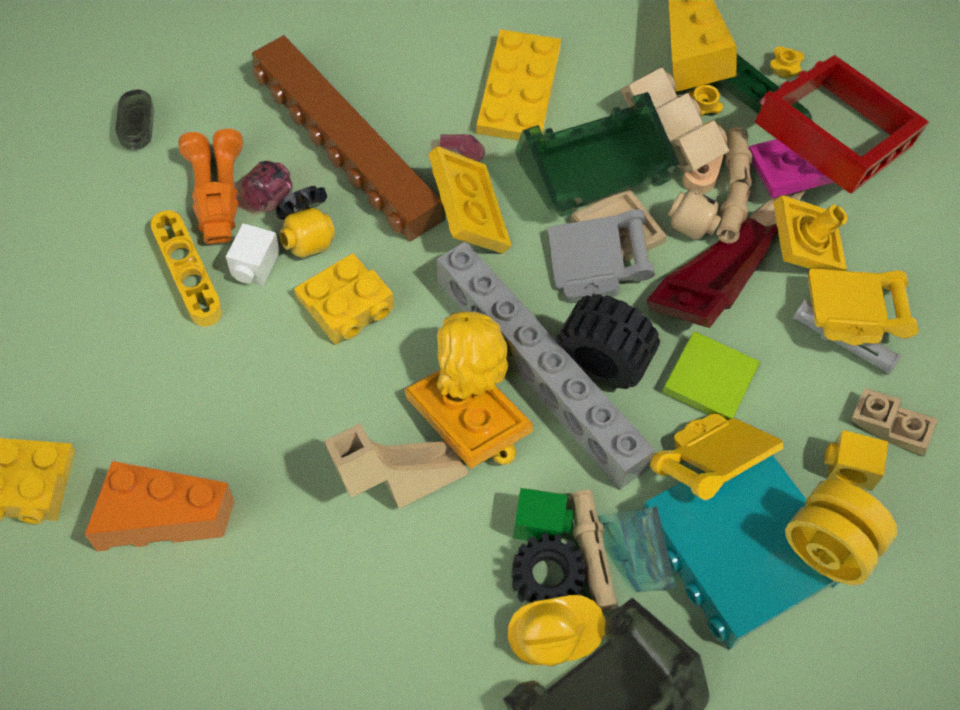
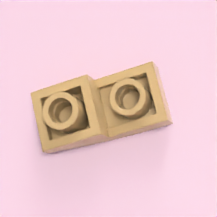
(899, 426)

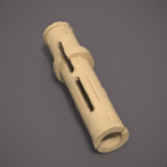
(589, 535)

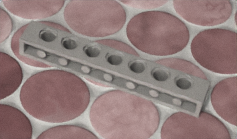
(547, 368)

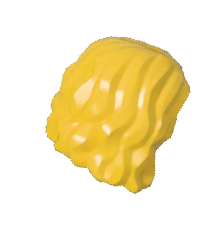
(470, 355)

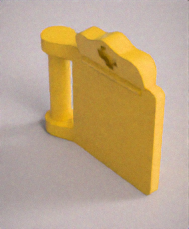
(854, 308)
(716, 447)

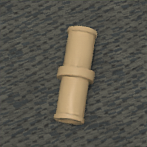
(738, 157)
(733, 212)

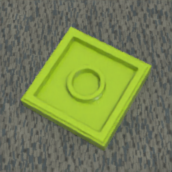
(711, 376)

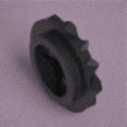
(300, 200)

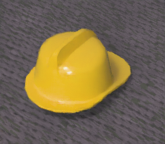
(556, 630)

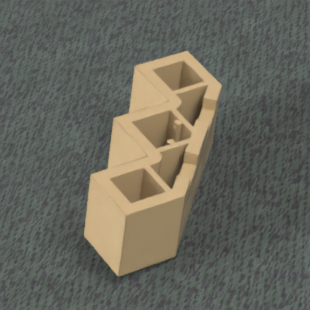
(691, 139)

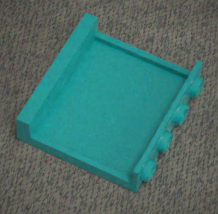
(737, 549)

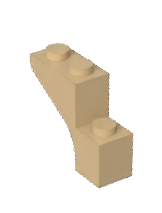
(406, 469)

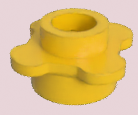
(786, 62)
(707, 99)

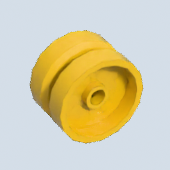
(841, 531)

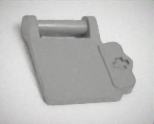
(590, 257)

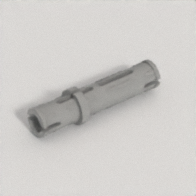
(885, 358)

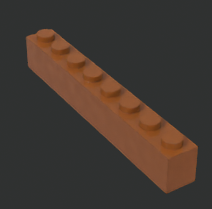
(347, 139)

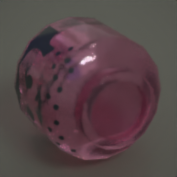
(266, 185)

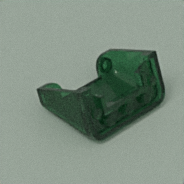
(598, 157)

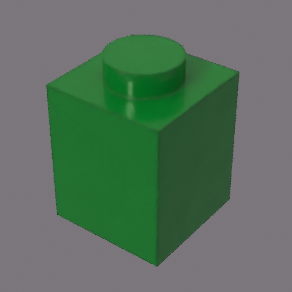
(541, 514)

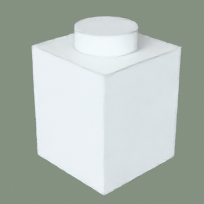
(252, 254)

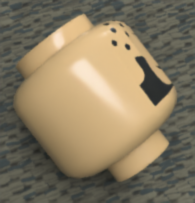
(694, 214)

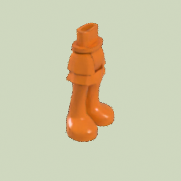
(213, 201)

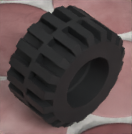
(609, 340)

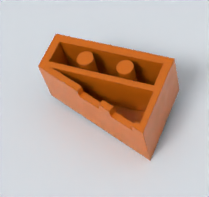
(156, 506)

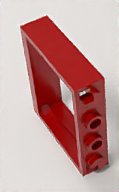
(822, 148)

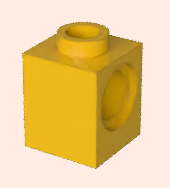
(856, 459)

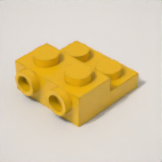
(345, 298)
(33, 478)

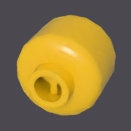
(307, 232)

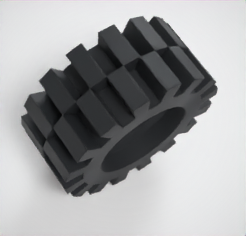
(552, 550)

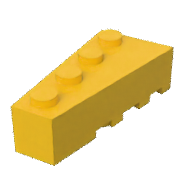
(699, 44)

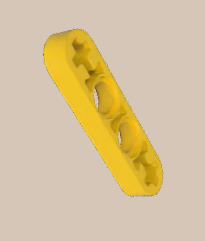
(185, 267)

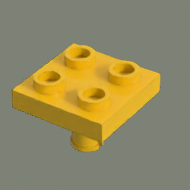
(810, 234)

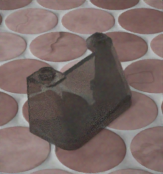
(634, 670)

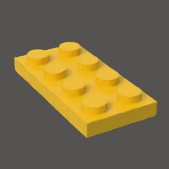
(518, 84)

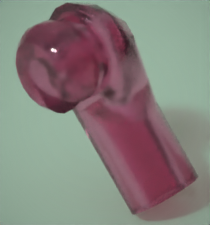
(464, 144)

